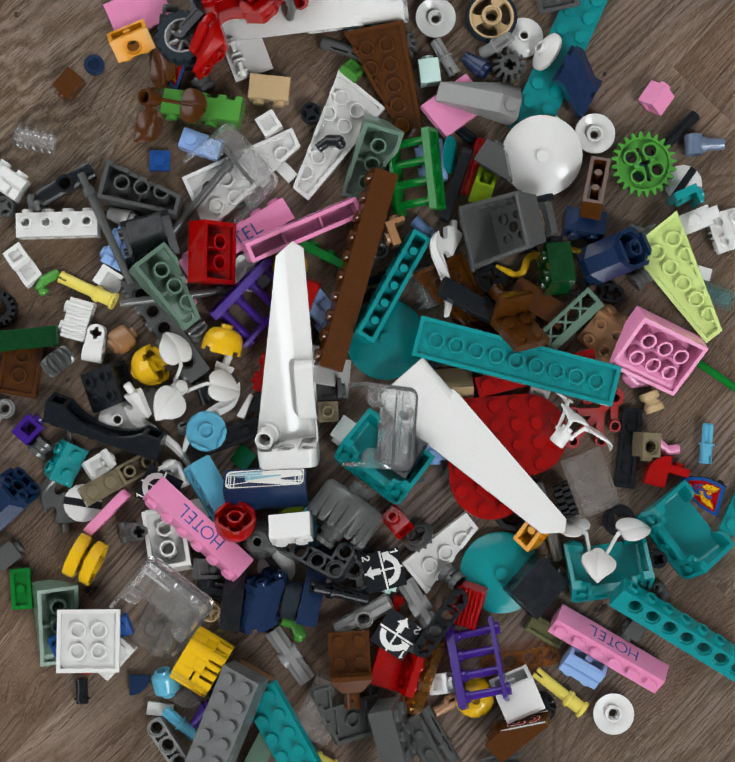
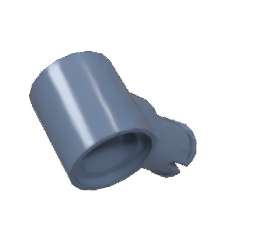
(697, 145)

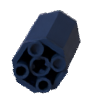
(577, 81)
(614, 256)
(16, 494)
(262, 600)

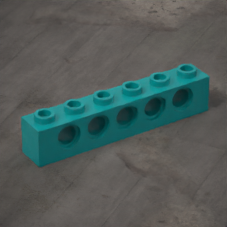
(391, 287)

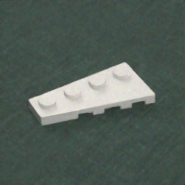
(445, 545)

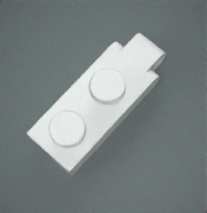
(699, 218)

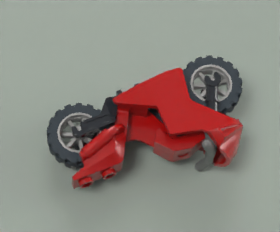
(202, 29)

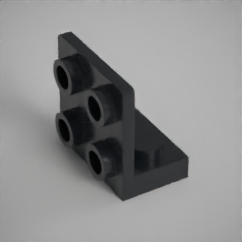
(106, 384)

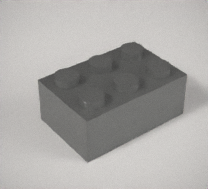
(392, 730)

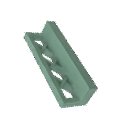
(576, 323)

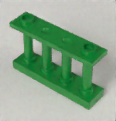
(433, 177)

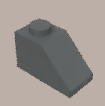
(495, 160)

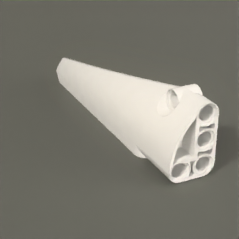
(321, 17)
(289, 381)
(468, 444)

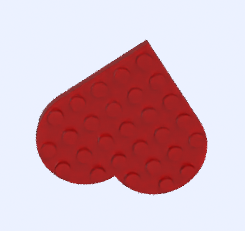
(524, 428)

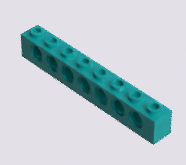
(674, 627)

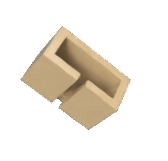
(269, 90)

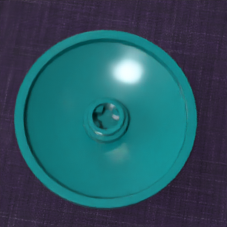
(392, 350)
(492, 564)

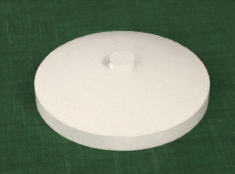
(543, 155)

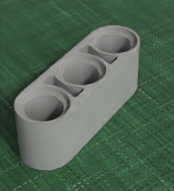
(166, 733)

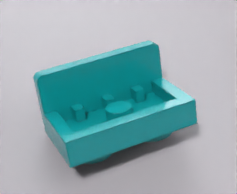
(65, 463)

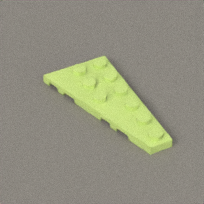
(679, 276)

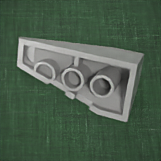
(486, 99)

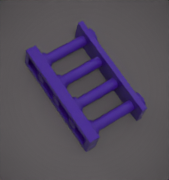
(235, 296)
(461, 676)

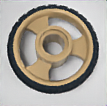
(473, 20)

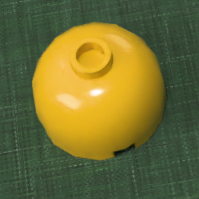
(223, 340)
(148, 366)
(480, 706)

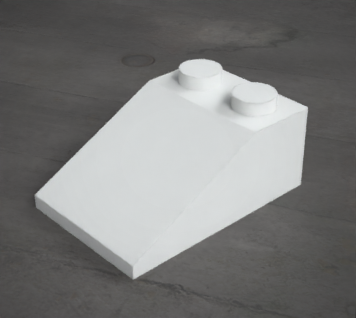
(166, 543)

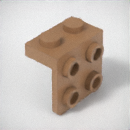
(603, 331)

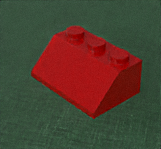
(212, 252)

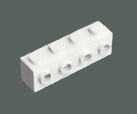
(57, 225)

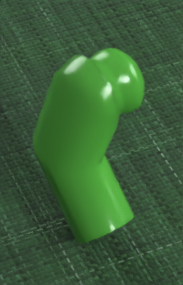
(44, 280)
(297, 629)

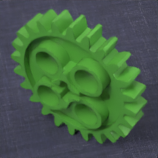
(660, 158)

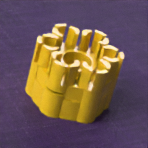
(197, 661)

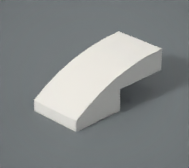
(23, 265)

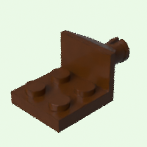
(513, 321)
(350, 664)

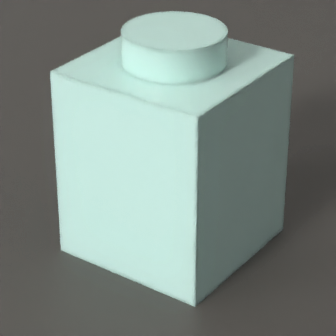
(429, 71)

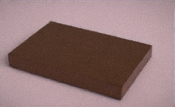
(21, 372)

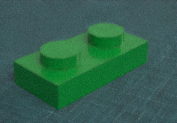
(21, 588)

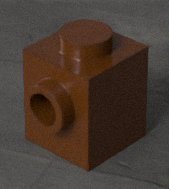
(69, 84)

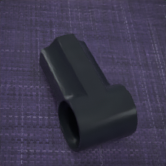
(211, 588)

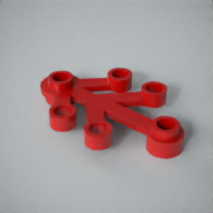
(596, 417)

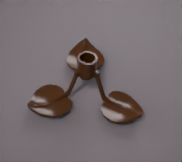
(193, 101)

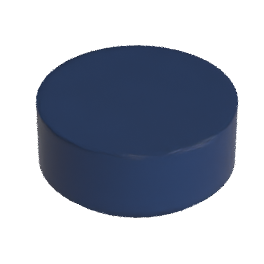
(94, 65)

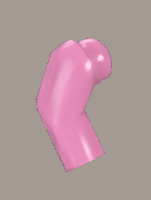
(632, 382)
(669, 449)

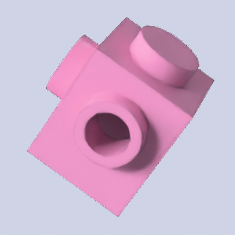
(656, 97)

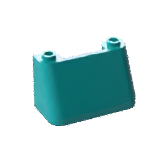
(385, 482)
(683, 533)
(631, 563)

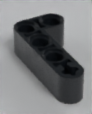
(329, 563)

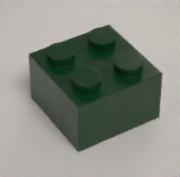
(556, 268)

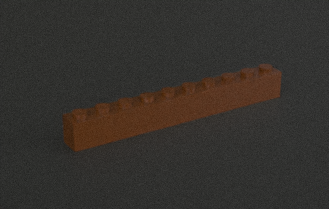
(355, 270)

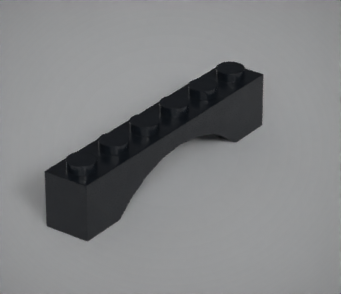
(67, 414)

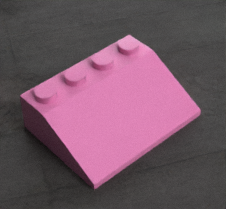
(657, 351)

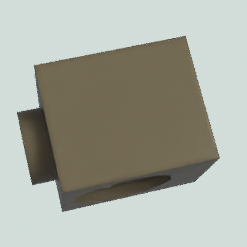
(328, 411)
(653, 441)

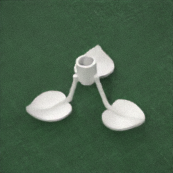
(168, 399)
(563, 433)
(596, 561)

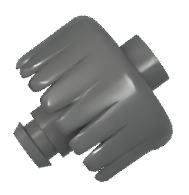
(345, 513)

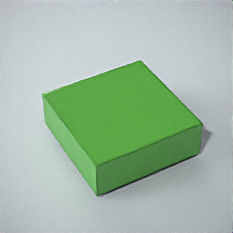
(352, 70)

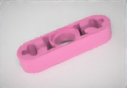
(107, 512)

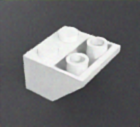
(524, 698)

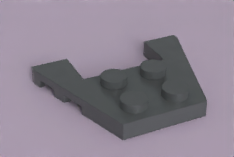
(342, 723)

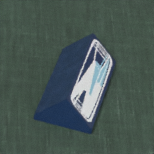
(267, 487)

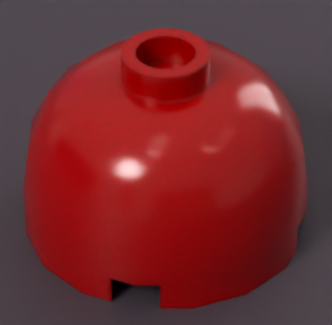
(235, 522)

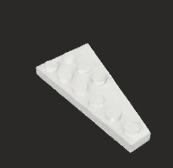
(342, 117)
(232, 186)

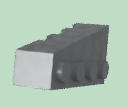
(133, 192)

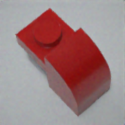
(658, 469)

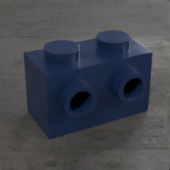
(576, 227)

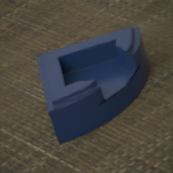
(138, 683)

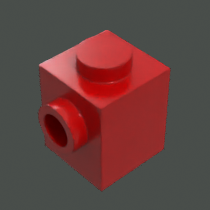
(397, 521)

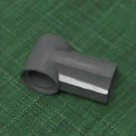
(132, 531)

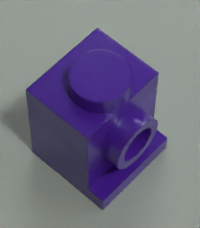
(22, 429)

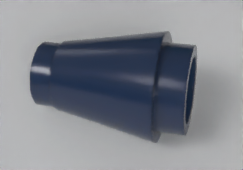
(477, 65)

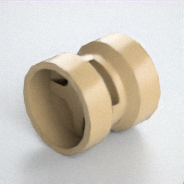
(651, 403)
(215, 612)

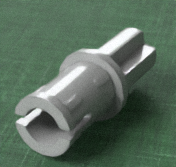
(496, 45)
(445, 57)

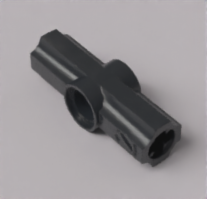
(54, 191)

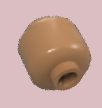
(121, 339)

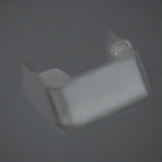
(234, 144)
(395, 430)
(170, 595)

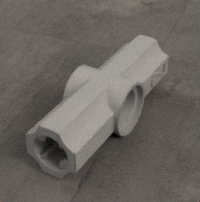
(419, 604)
(374, 609)
(290, 655)

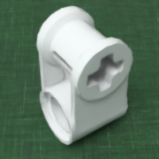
(93, 348)

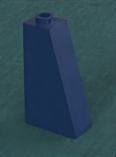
(311, 602)

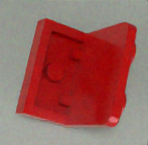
(395, 674)

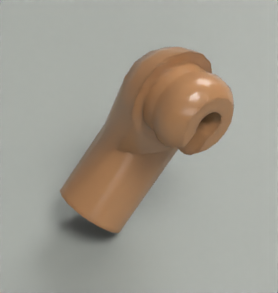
(448, 703)

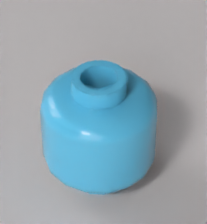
(163, 684)

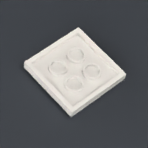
(88, 641)

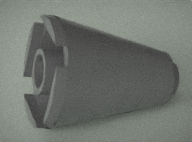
(266, 548)

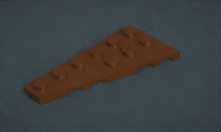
(388, 65)
(460, 273)

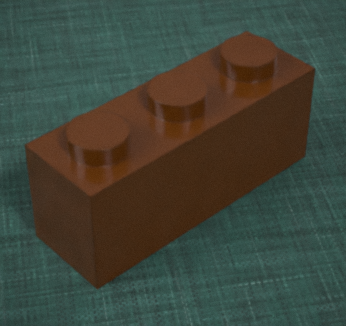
(595, 188)
(541, 307)

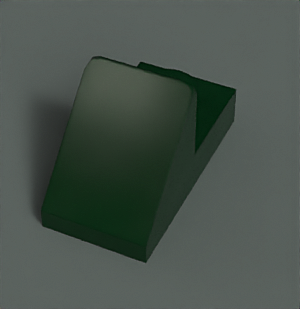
(245, 458)

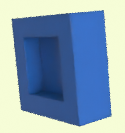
(160, 161)

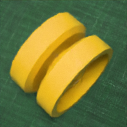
(85, 559)

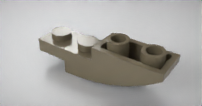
(115, 480)

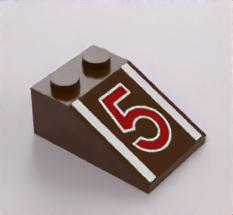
(506, 739)

